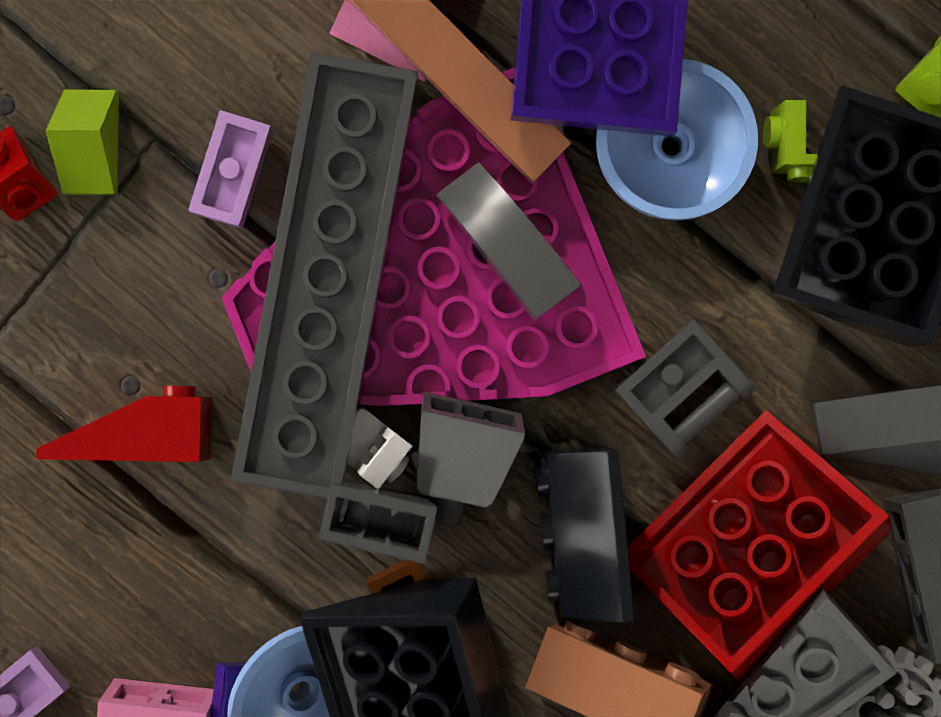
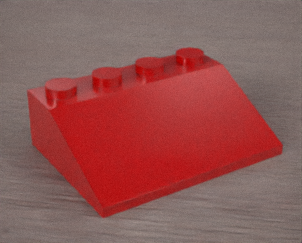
(755, 543)

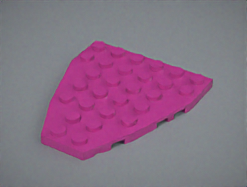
(442, 309)

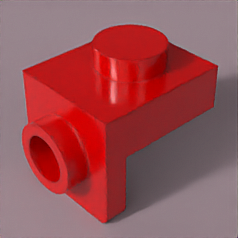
(21, 183)

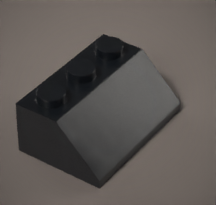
(585, 534)

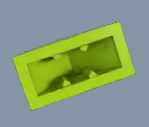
(86, 141)

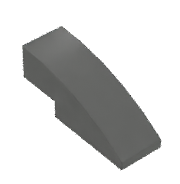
(508, 241)

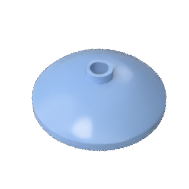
(714, 157)
(269, 676)

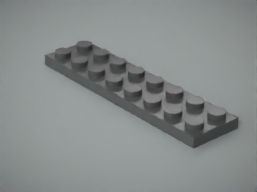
(325, 275)

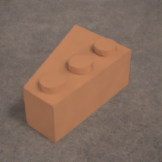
(612, 678)

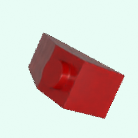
(149, 429)

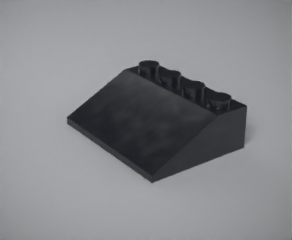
(871, 222)
(407, 653)

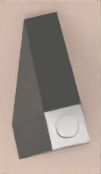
(884, 428)

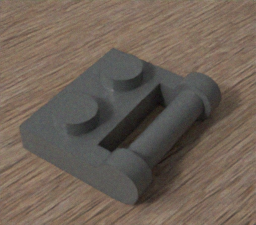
(672, 376)

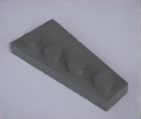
(813, 668)

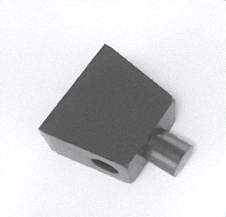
(464, 453)
(378, 520)

